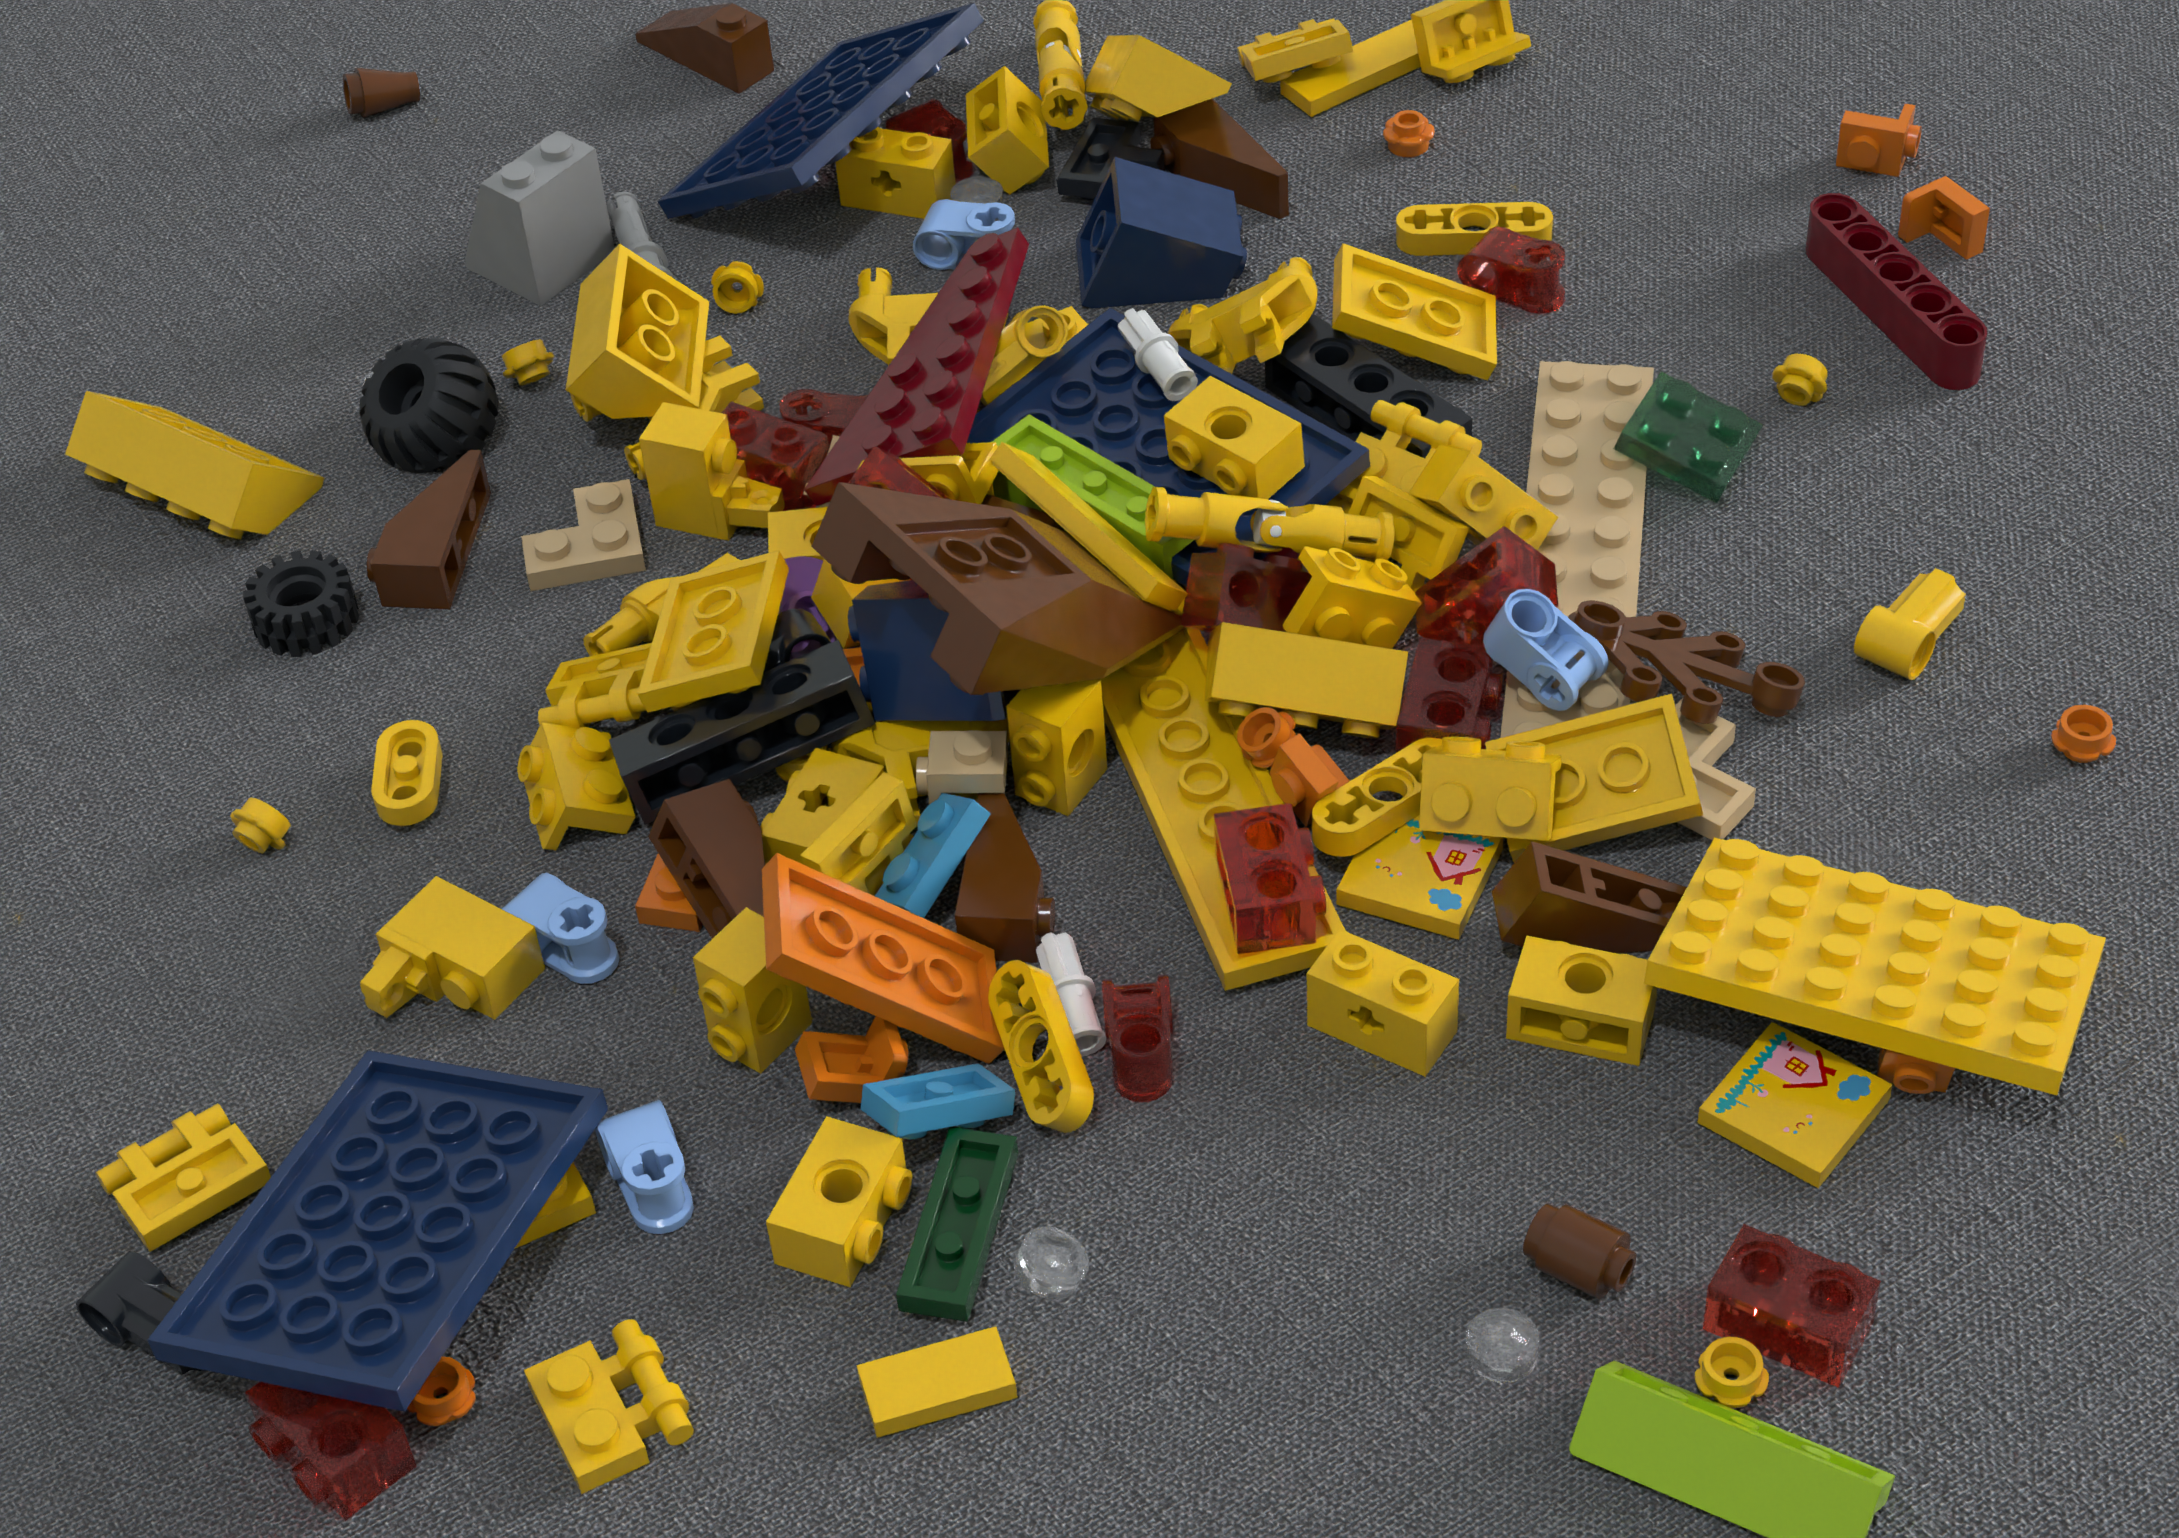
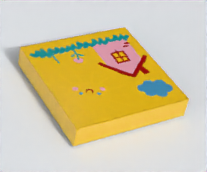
(1421, 878)
(1795, 1104)

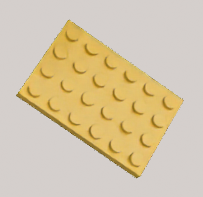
(1880, 963)

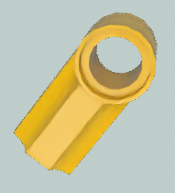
(1016, 356)
(1907, 631)

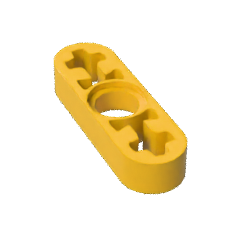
(1439, 231)
(1354, 820)
(1060, 1063)

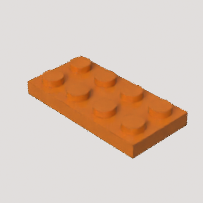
(879, 958)

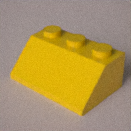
(1146, 80)
(636, 339)
(1305, 678)

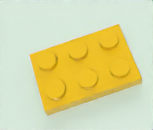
(1414, 312)
(714, 632)
(1616, 774)

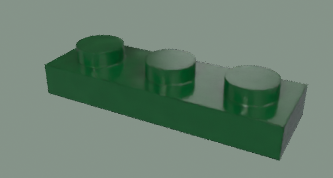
(957, 1224)

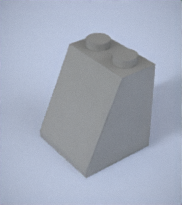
(541, 220)

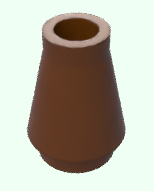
(378, 90)

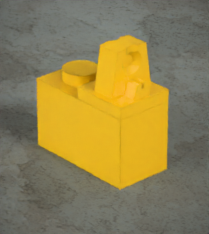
(696, 475)
(452, 948)

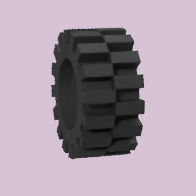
(303, 626)

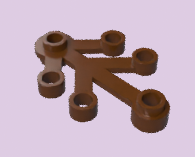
(1680, 659)

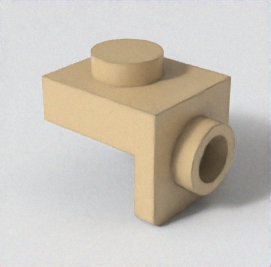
(963, 763)

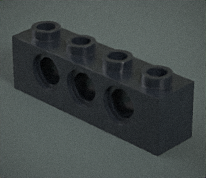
(1341, 381)
(743, 733)

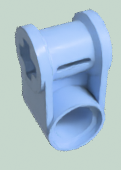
(954, 226)
(1540, 647)
(567, 929)
(647, 1167)

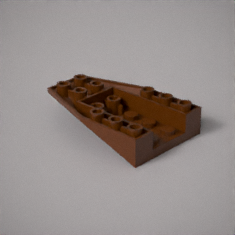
(1017, 592)

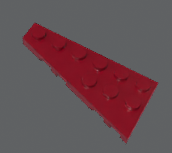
(939, 374)

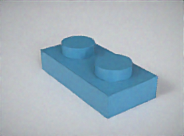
(933, 854)
(937, 1100)

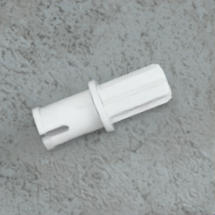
(1157, 354)
(1060, 959)

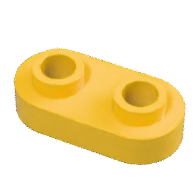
(407, 773)

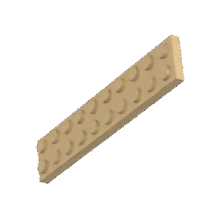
(1597, 508)

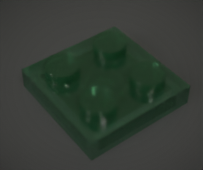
(1688, 436)

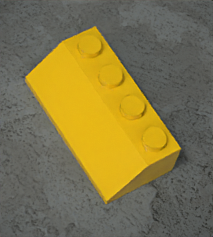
(187, 466)

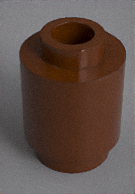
(1580, 1250)

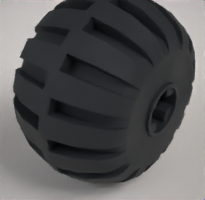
(428, 405)

